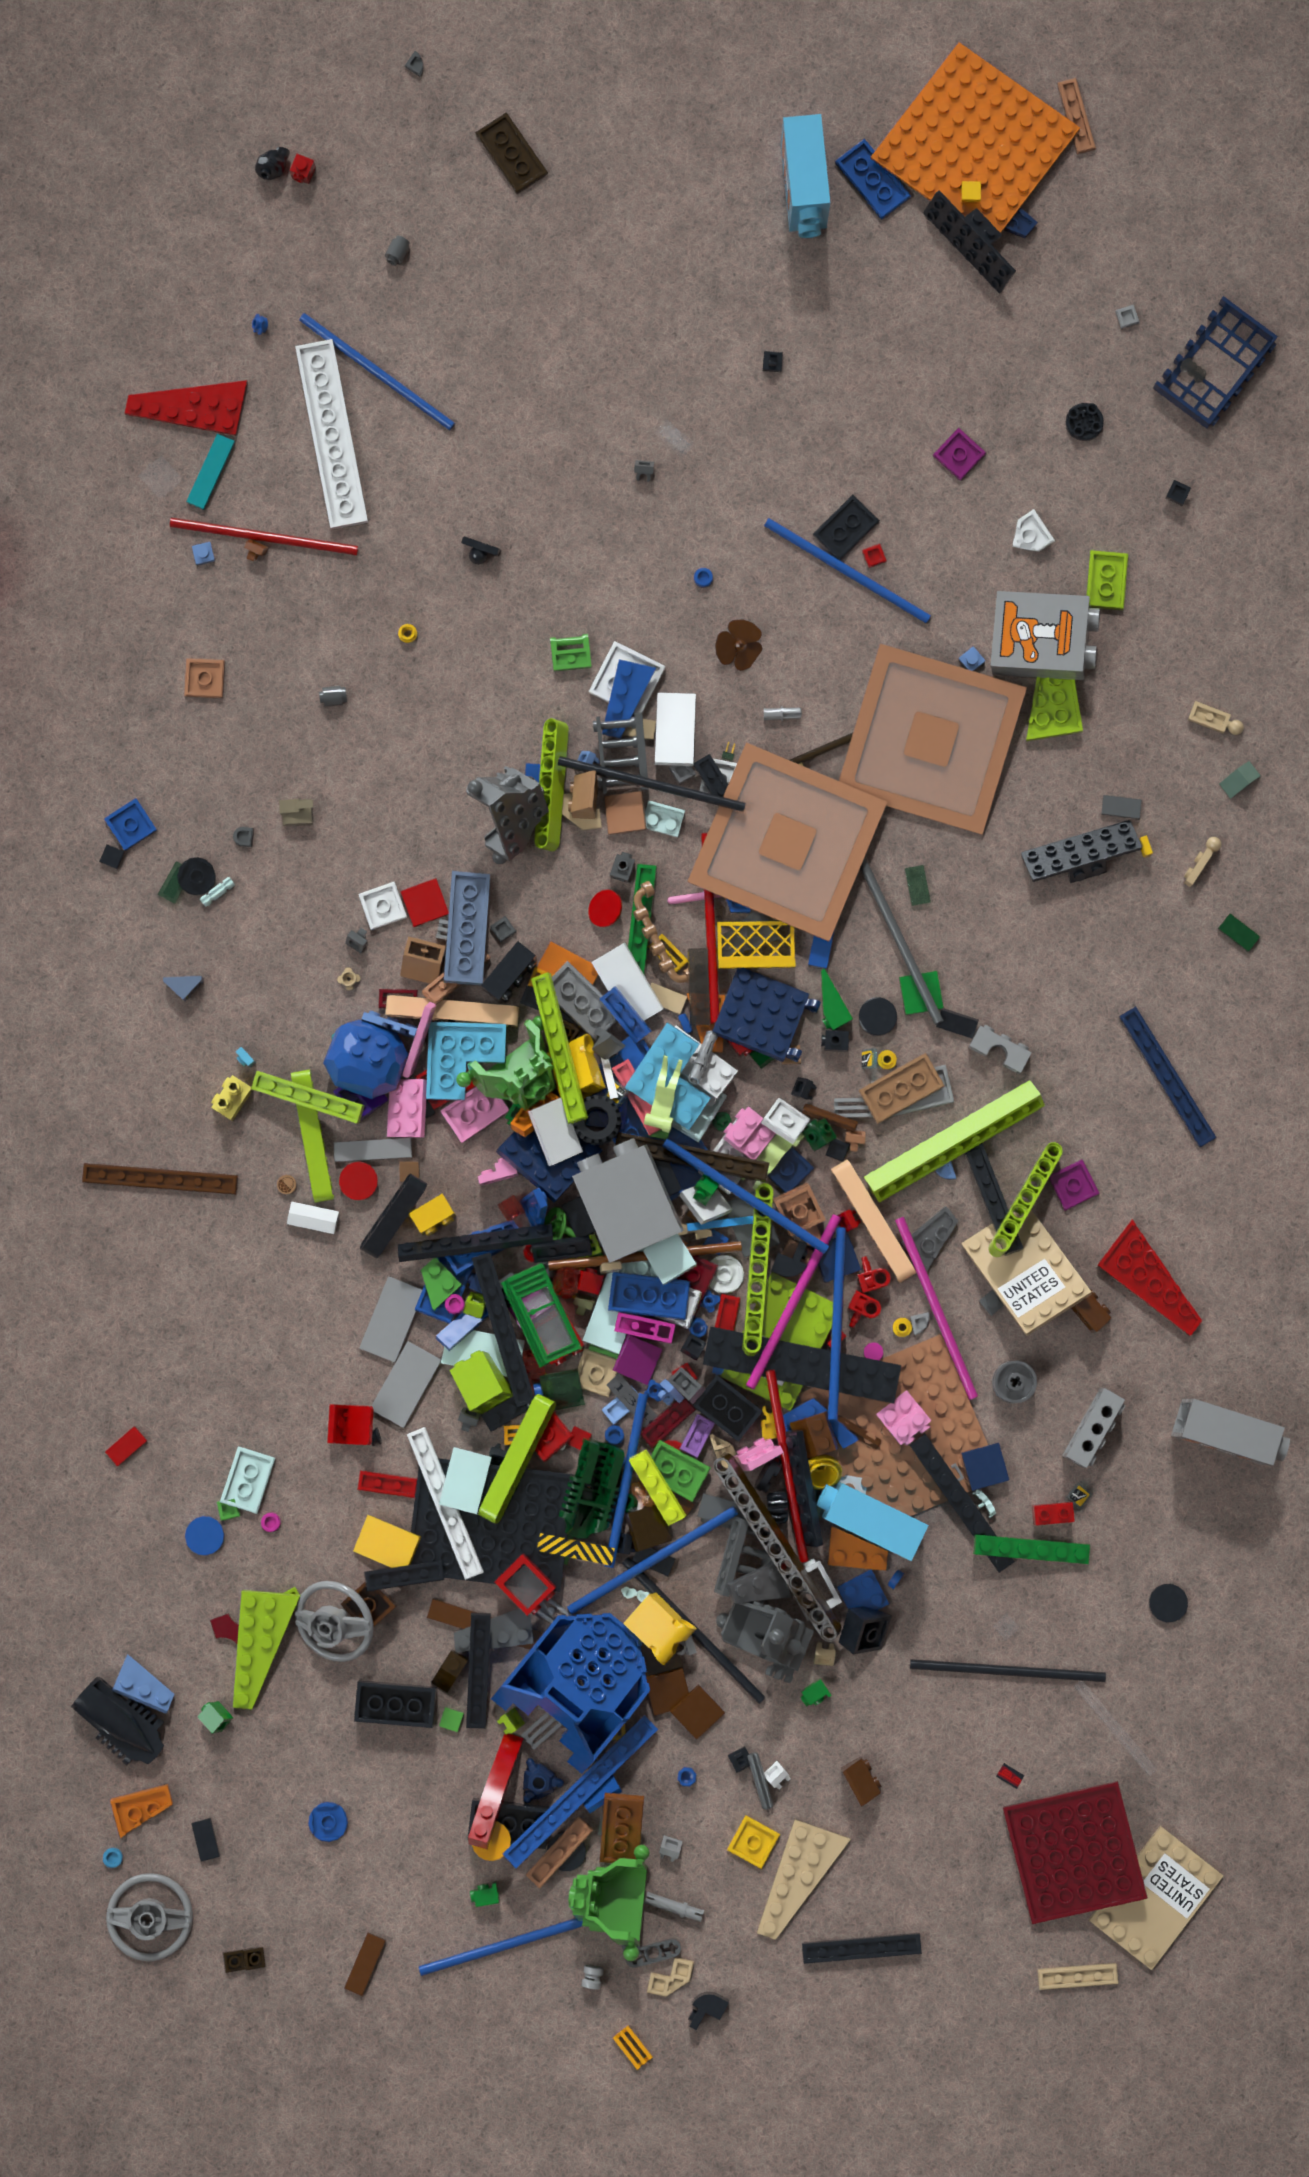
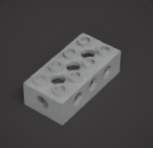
(1074, 1450)

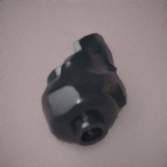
(272, 163)

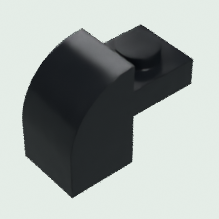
(789, 1266)
(707, 2003)

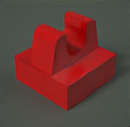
(847, 1220)

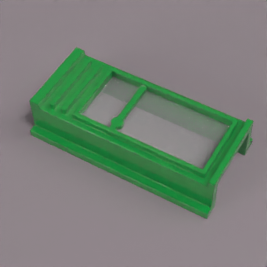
(540, 1315)

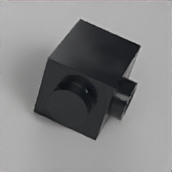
(835, 1041)

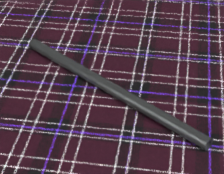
(901, 943)

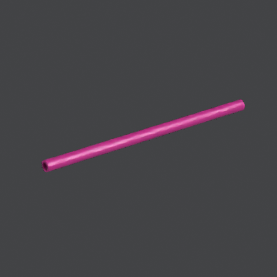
(791, 1305)
(936, 1308)

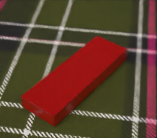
(387, 1484)

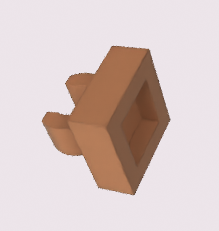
(855, 1138)

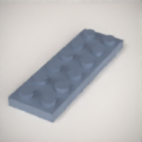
(466, 928)

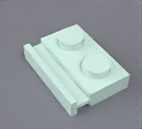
(663, 818)

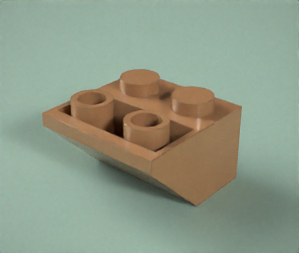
(422, 960)

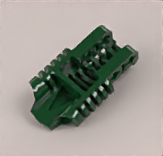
(590, 1507)

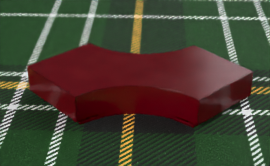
(225, 1627)

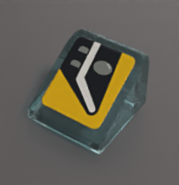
(869, 1058)
(622, 1093)
(1078, 1495)

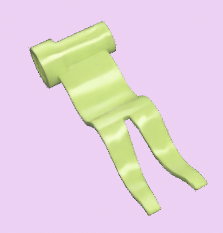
(664, 1099)
(774, 1152)

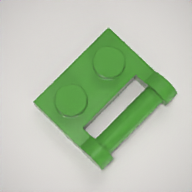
(571, 658)

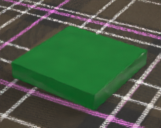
(911, 997)

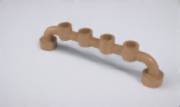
(650, 931)

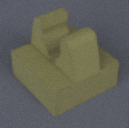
(584, 1302)

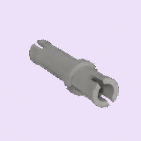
(700, 1063)
(674, 1906)

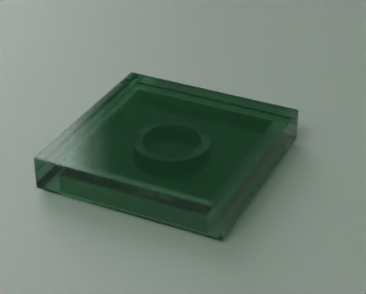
(563, 1388)

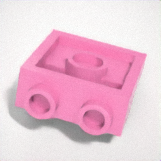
(748, 1133)
(503, 1171)
(904, 1418)
(758, 1454)

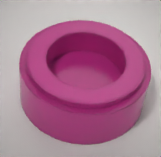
(454, 1304)
(873, 1351)
(270, 1522)

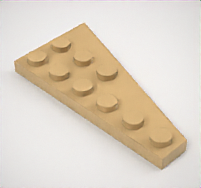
(802, 1865)

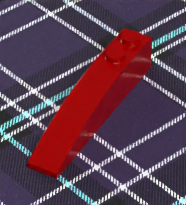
(495, 1791)

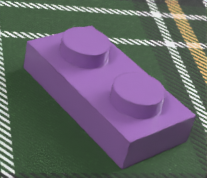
(697, 1436)

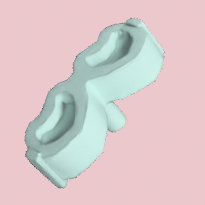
(985, 1502)
(631, 1592)

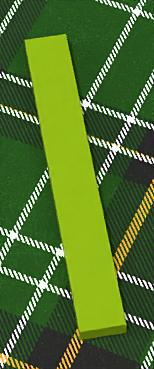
(559, 1048)

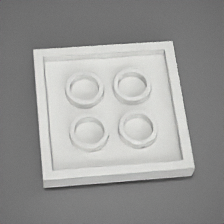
(605, 678)

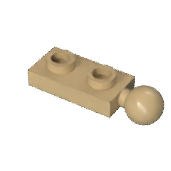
(1214, 719)
(1213, 845)

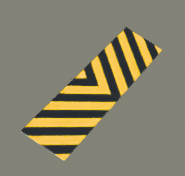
(575, 1549)

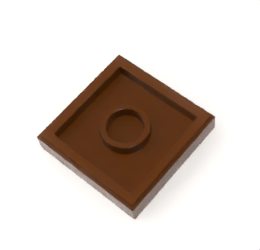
(667, 1690)
(697, 1711)

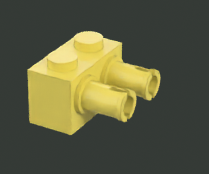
(231, 1098)

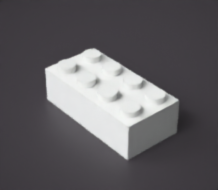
(715, 1078)

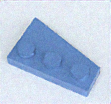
(390, 1024)
(142, 1686)

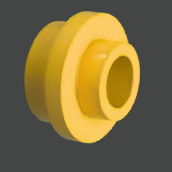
(407, 627)
(882, 1064)
(895, 1327)

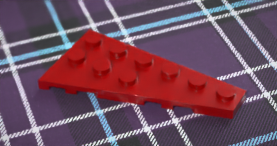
(200, 407)
(1143, 1273)

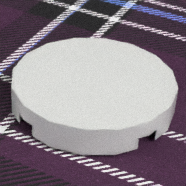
(729, 1277)

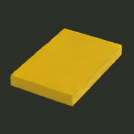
(386, 1543)

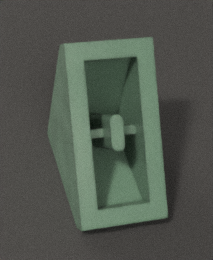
(1239, 779)

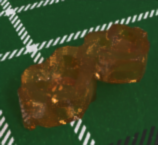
(639, 1490)

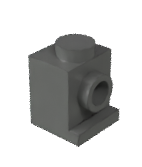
(622, 874)

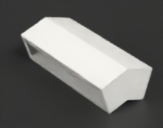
(313, 1217)

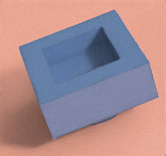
(203, 553)
(971, 659)

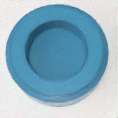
(112, 1857)

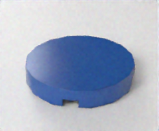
(204, 1535)
(333, 1817)

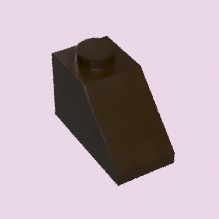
(449, 1671)

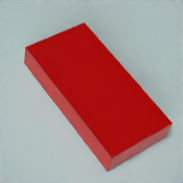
(727, 1312)
(126, 1446)

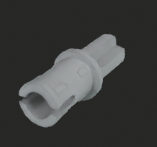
(782, 713)

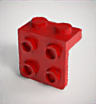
(350, 1424)

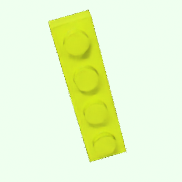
(657, 1487)

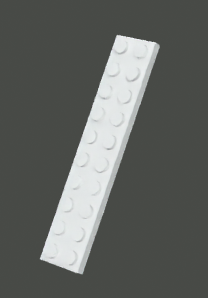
(331, 434)

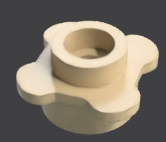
(343, 978)

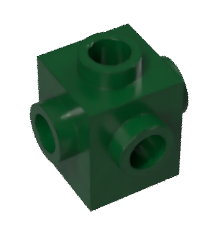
(819, 1134)

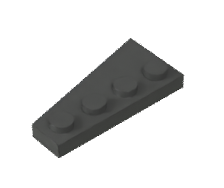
(505, 1630)

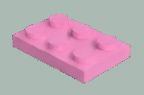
(407, 1109)
(473, 1114)

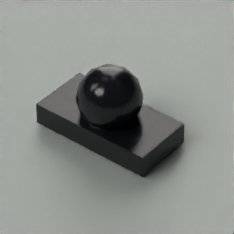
(478, 553)

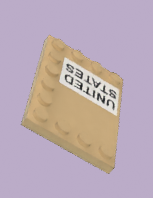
(1031, 1282)
(1175, 1887)

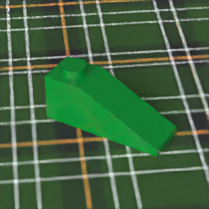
(833, 1007)

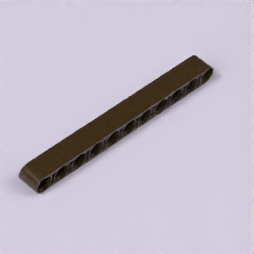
(777, 1537)

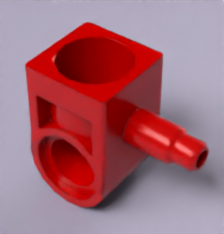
(867, 1279)
(858, 1305)

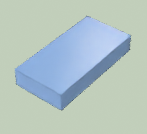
(615, 1410)

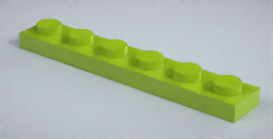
(307, 1097)

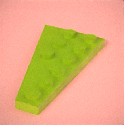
(1054, 709)

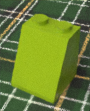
(481, 1382)

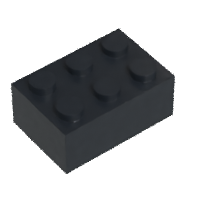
(509, 973)
(727, 1408)

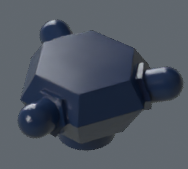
(539, 1781)

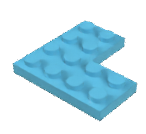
(455, 1045)
(688, 1099)

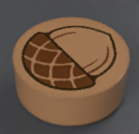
(286, 1184)

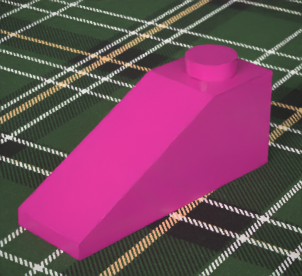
(644, 1328)

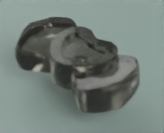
(1193, 370)

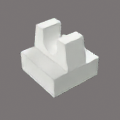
(776, 1774)

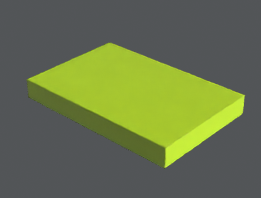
(1107, 579)

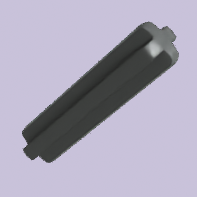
(760, 1780)

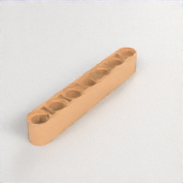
(453, 1010)
(873, 1220)

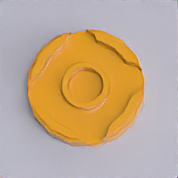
(498, 1845)

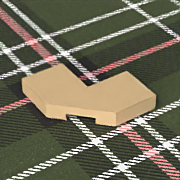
(583, 824)
(665, 1985)

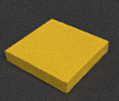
(753, 1841)

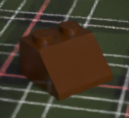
(1092, 1313)
(817, 1434)
(861, 1781)

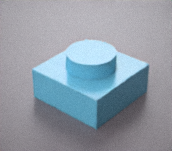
(244, 1058)

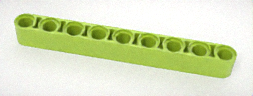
(755, 1278)

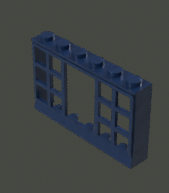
(1170, 376)

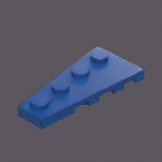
(628, 687)

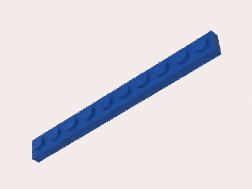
(579, 1792)

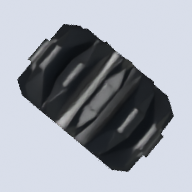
(778, 1506)

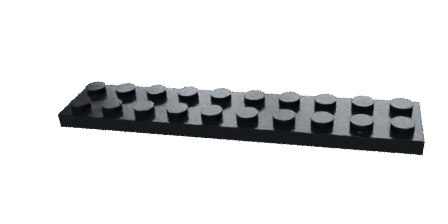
(805, 1365)

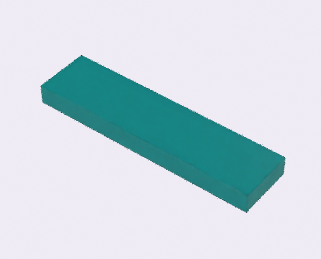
(210, 471)

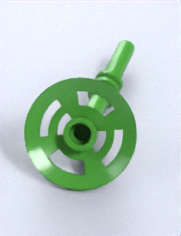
(559, 1225)

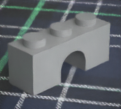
(1015, 1054)

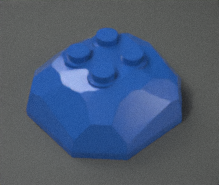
(365, 1059)

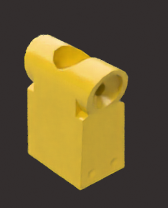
(585, 1066)
(659, 1627)

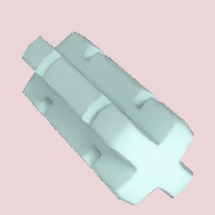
(217, 891)

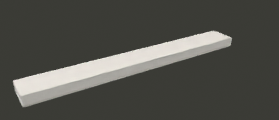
(450, 1517)

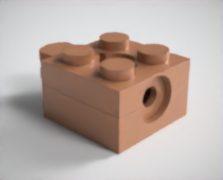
(801, 1208)

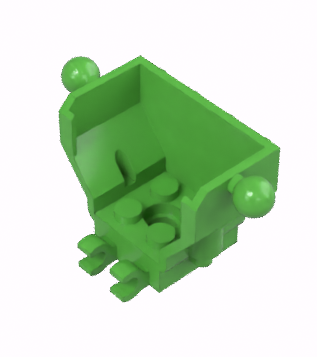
(523, 1076)
(613, 1900)

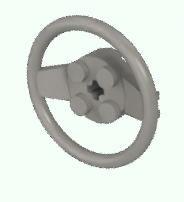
(332, 1625)
(162, 1918)

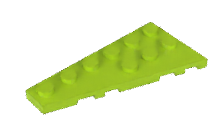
(260, 1632)

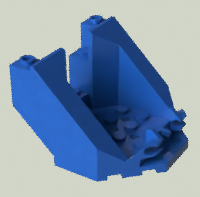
(551, 1676)

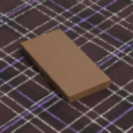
(901, 1088)

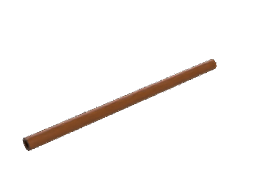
(640, 1256)

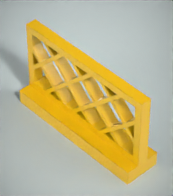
(751, 961)

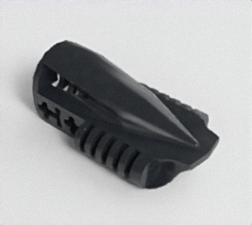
(120, 1722)

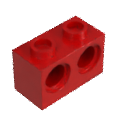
(1053, 1513)

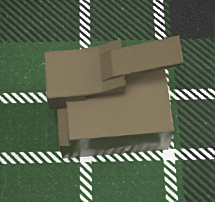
(296, 812)

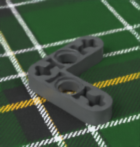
(669, 1954)

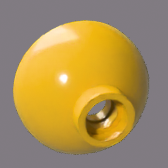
(824, 1471)

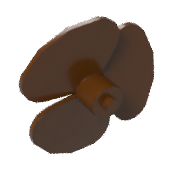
(741, 641)

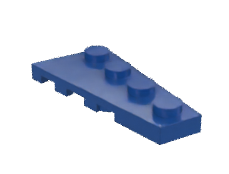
(463, 1262)

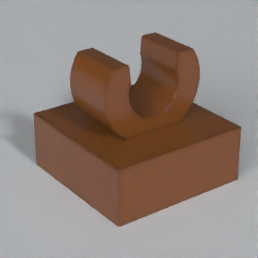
(255, 549)

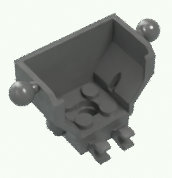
(515, 807)
(767, 1634)

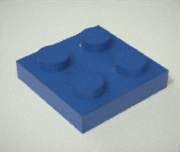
(863, 1591)

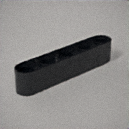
(393, 1216)

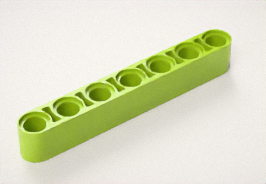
(552, 780)
(313, 1144)
(1022, 1207)
(517, 1458)

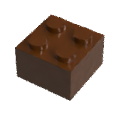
(377, 1601)

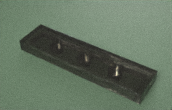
(698, 986)

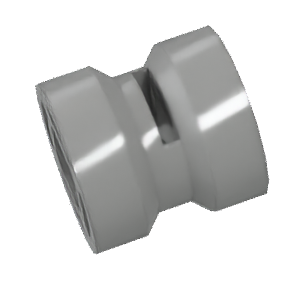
(592, 1977)

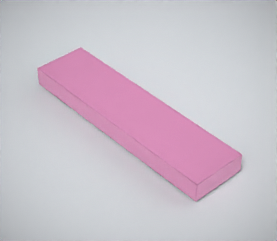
(419, 1039)

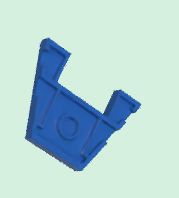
(814, 1407)

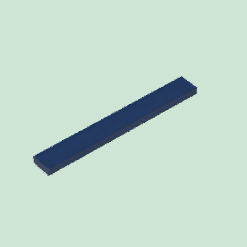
(1167, 1077)

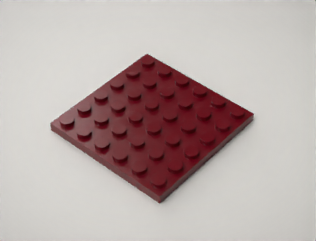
(1075, 1852)

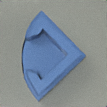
(946, 1171)

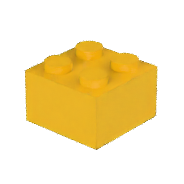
(433, 1215)

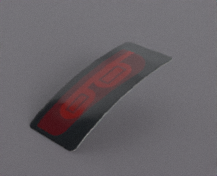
(1010, 1776)

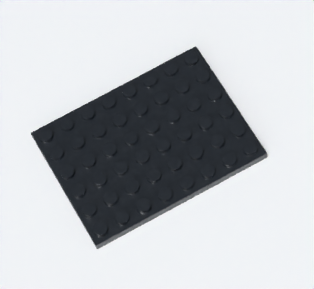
(530, 1512)

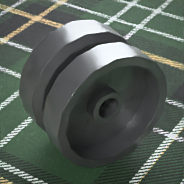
(1025, 1379)

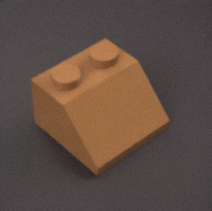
(584, 795)

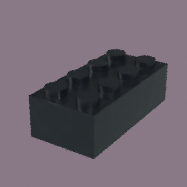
(395, 1704)
(515, 1817)

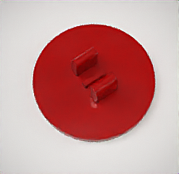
(605, 908)
(358, 1181)

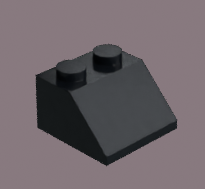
(864, 1630)

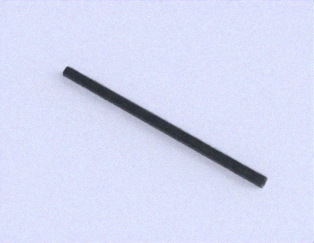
(652, 784)
(700, 1637)
(1007, 1670)

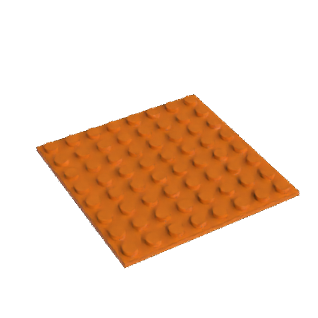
(975, 128)

